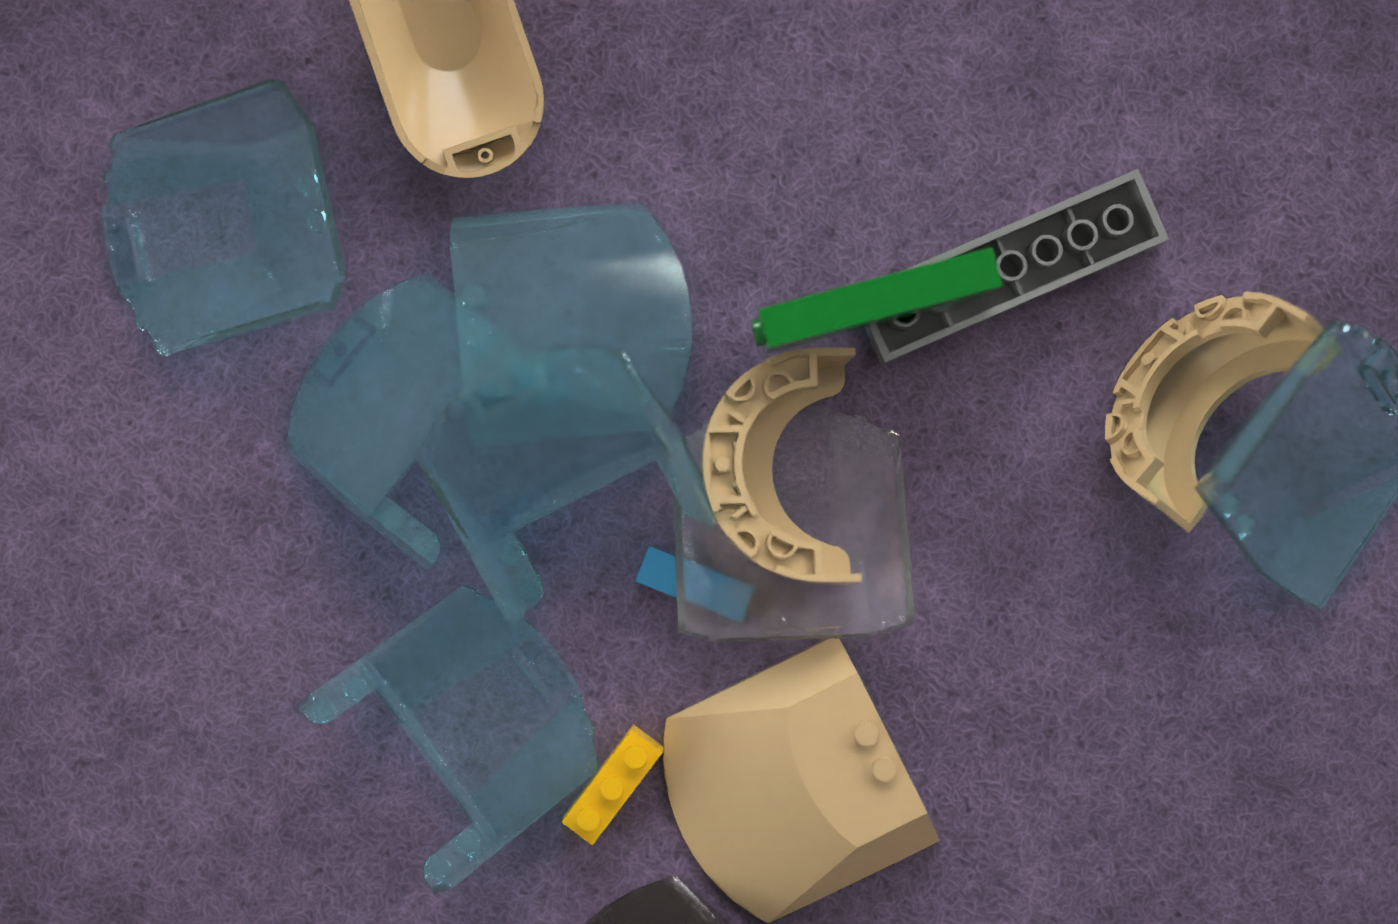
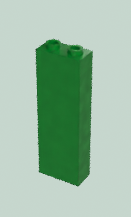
(877, 301)

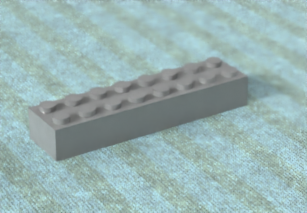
(1037, 259)

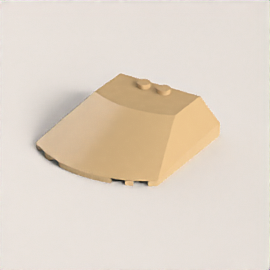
(791, 784)

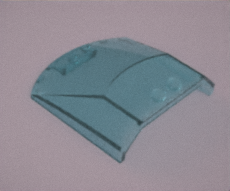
(221, 219)
(571, 281)
(1313, 464)

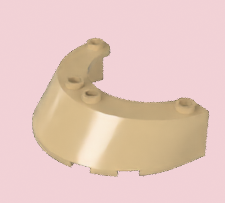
(1181, 381)
(740, 460)

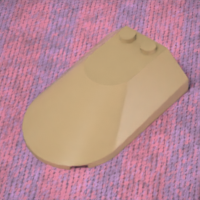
(455, 80)

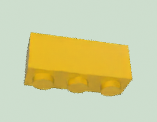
(612, 784)

